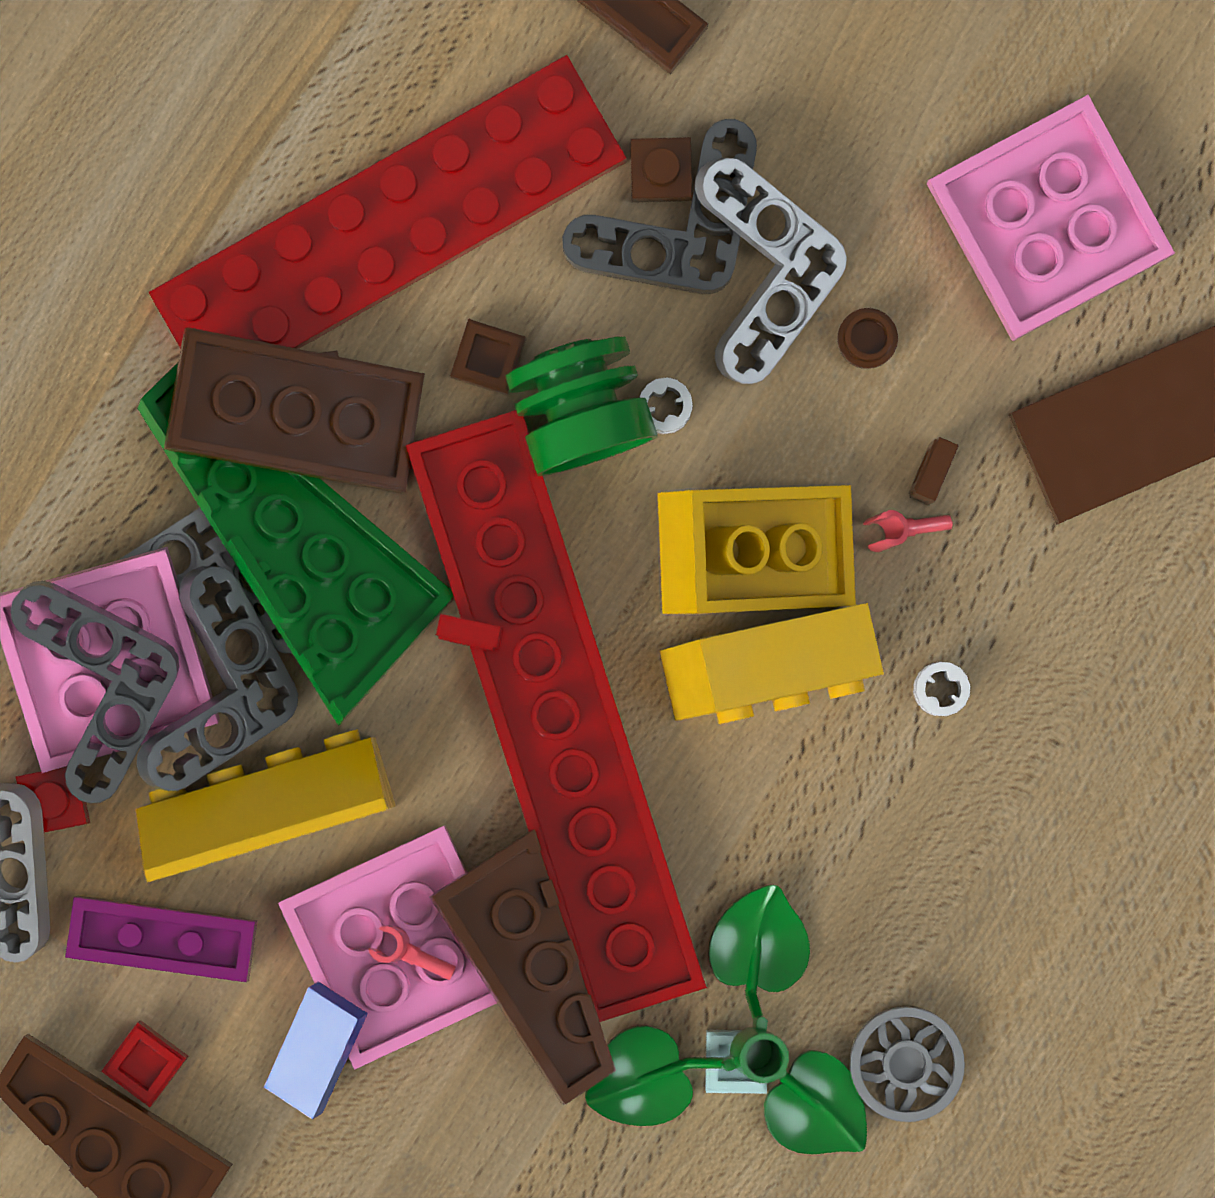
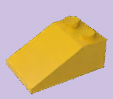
(756, 549)

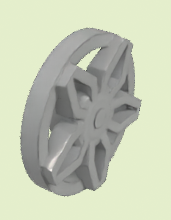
(907, 1064)

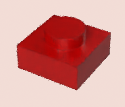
(58, 804)

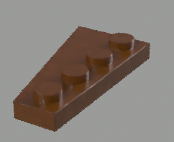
(521, 949)
(103, 1134)

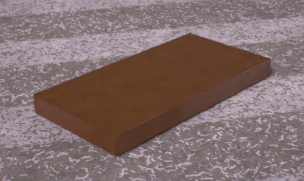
(293, 410)
(1123, 427)

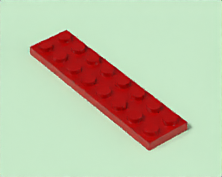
(400, 216)

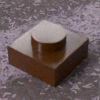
(661, 169)

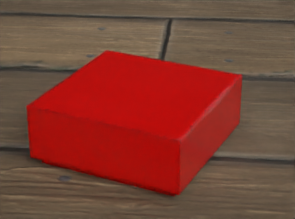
(469, 632)
(145, 1063)

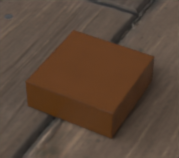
(487, 356)
(933, 470)

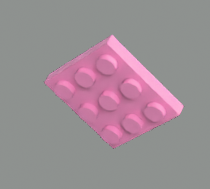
(1050, 217)
(62, 695)
(341, 921)

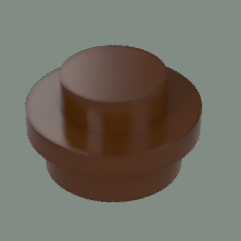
(867, 338)

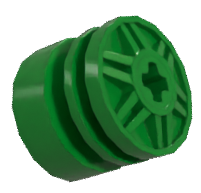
(581, 405)

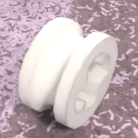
(658, 388)
(951, 674)

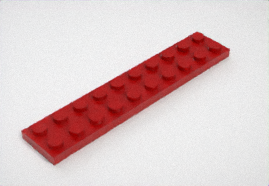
(556, 714)

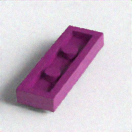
(161, 938)

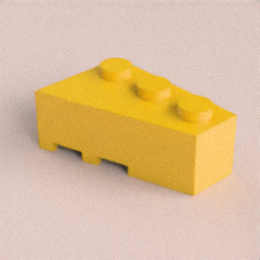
(773, 664)

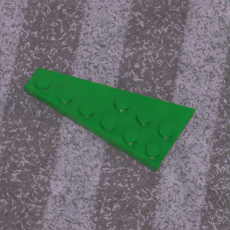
(316, 564)

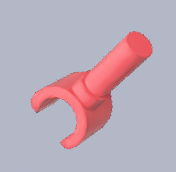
(899, 528)
(412, 954)

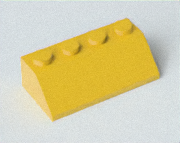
(263, 807)

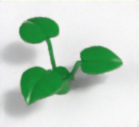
(814, 1105)

